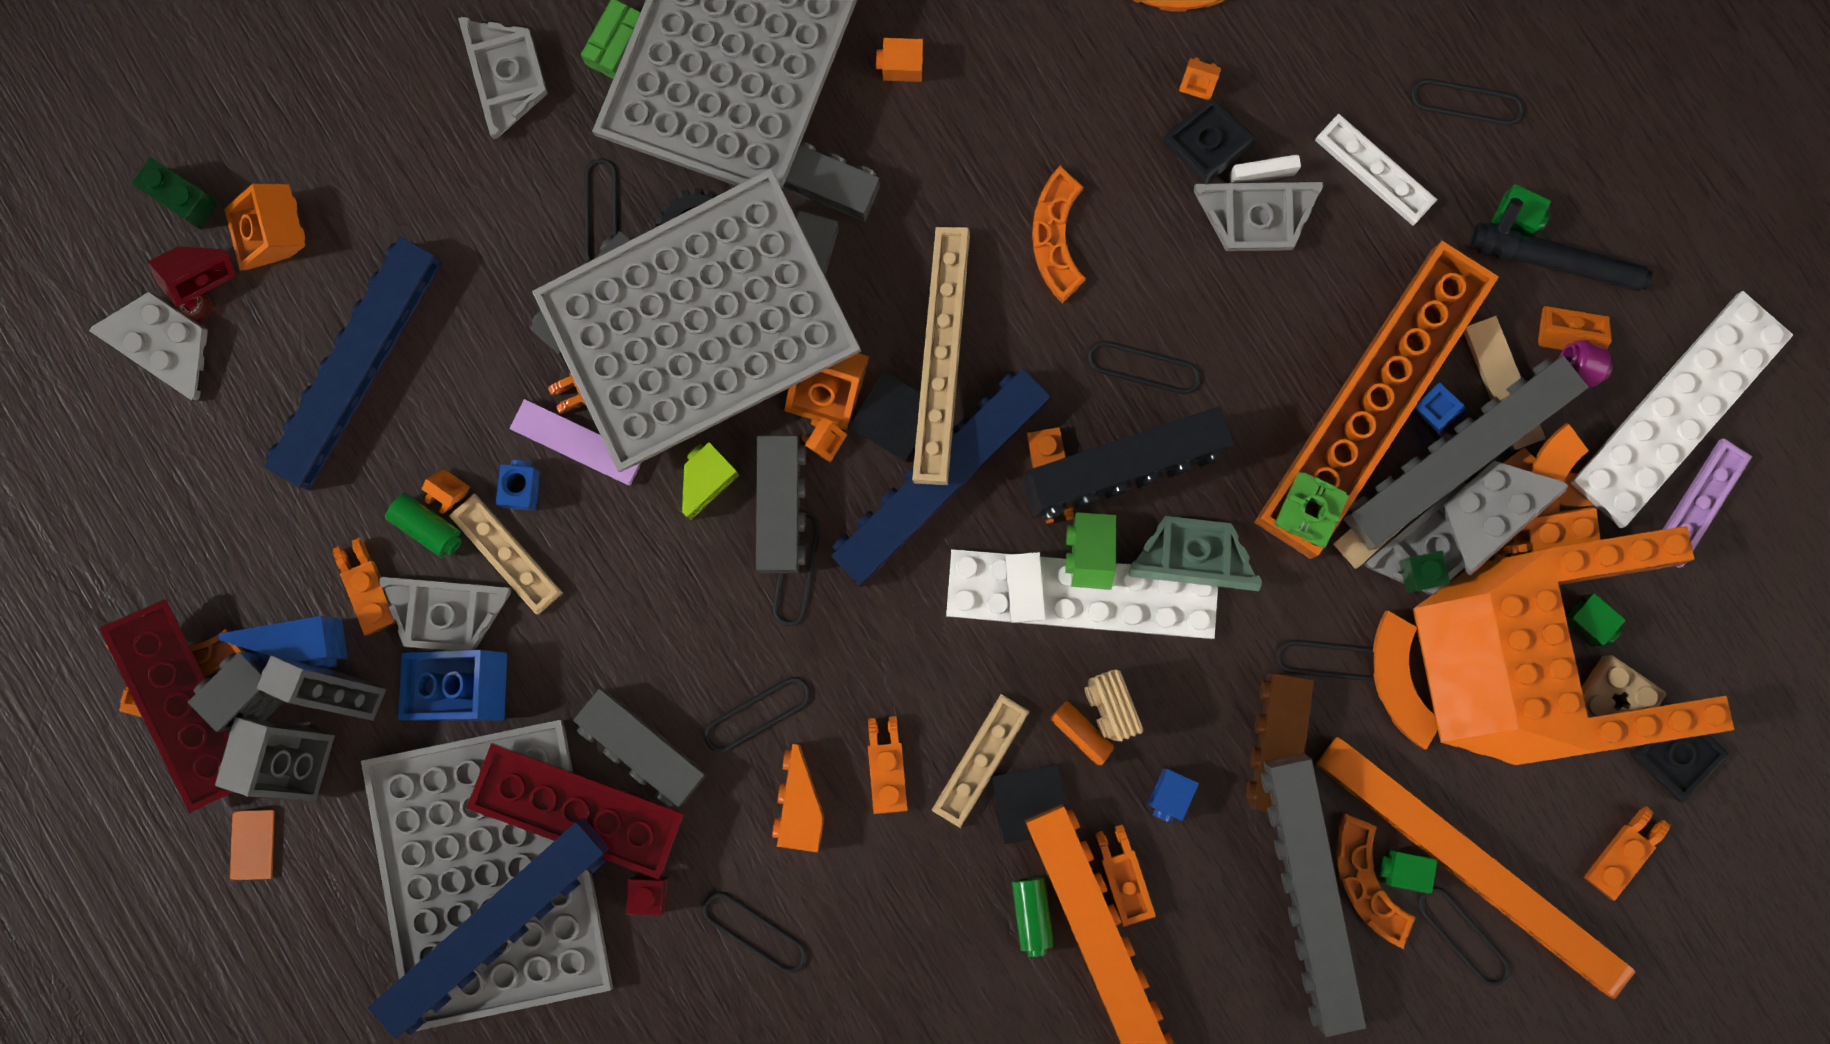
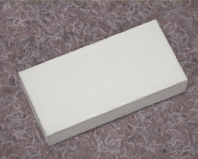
(1265, 170)
(1025, 587)

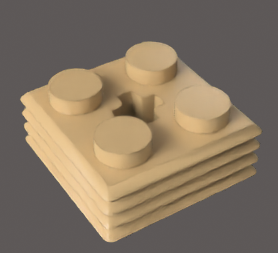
(1616, 678)
(1115, 706)

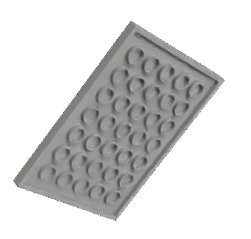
(723, 82)
(696, 321)
(450, 861)

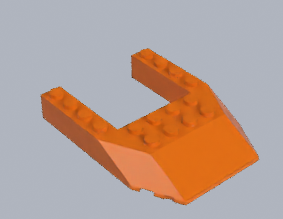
(1507, 665)

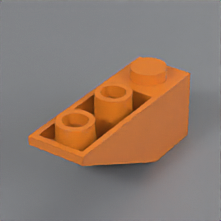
(801, 812)

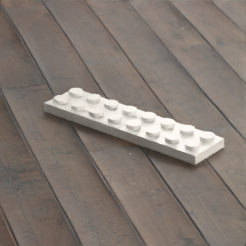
(1681, 409)
(1133, 605)

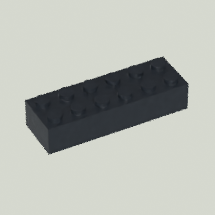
(1127, 462)

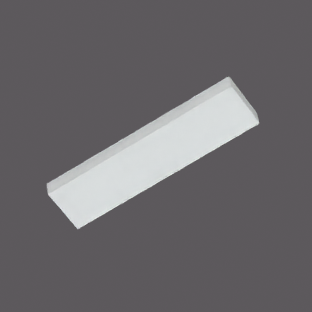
(1376, 169)

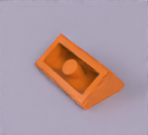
(1566, 326)
(1082, 733)
(252, 844)

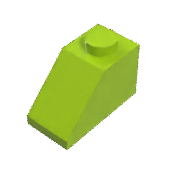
(704, 478)

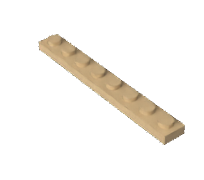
(941, 356)

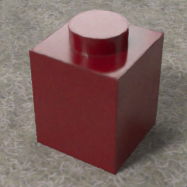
(647, 896)

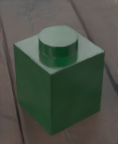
(1424, 572)

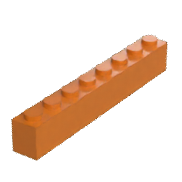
(1095, 927)

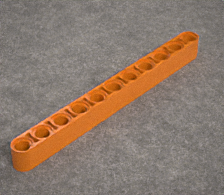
(1475, 868)

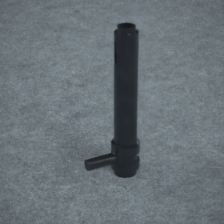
(1510, 244)

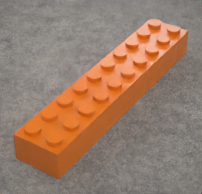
(1386, 383)

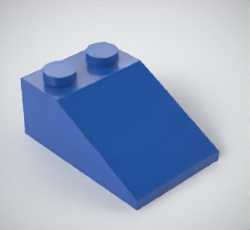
(309, 640)
(453, 686)

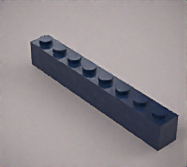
(352, 364)
(914, 504)
(490, 927)

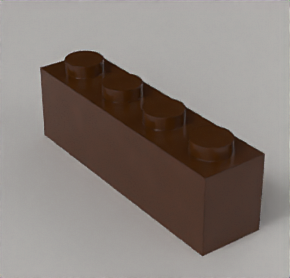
(1280, 728)

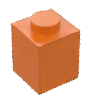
(901, 59)

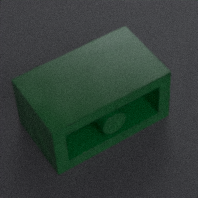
(175, 193)

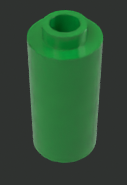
(423, 525)
(1033, 915)

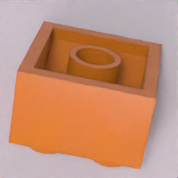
(264, 225)
(829, 392)

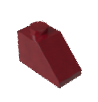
(191, 272)

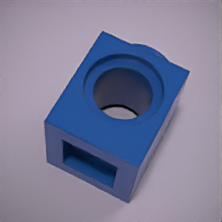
(1440, 409)
(528, 496)
(1172, 796)

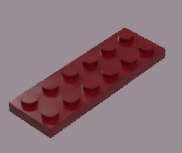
(162, 680)
(552, 799)

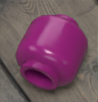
(1589, 361)

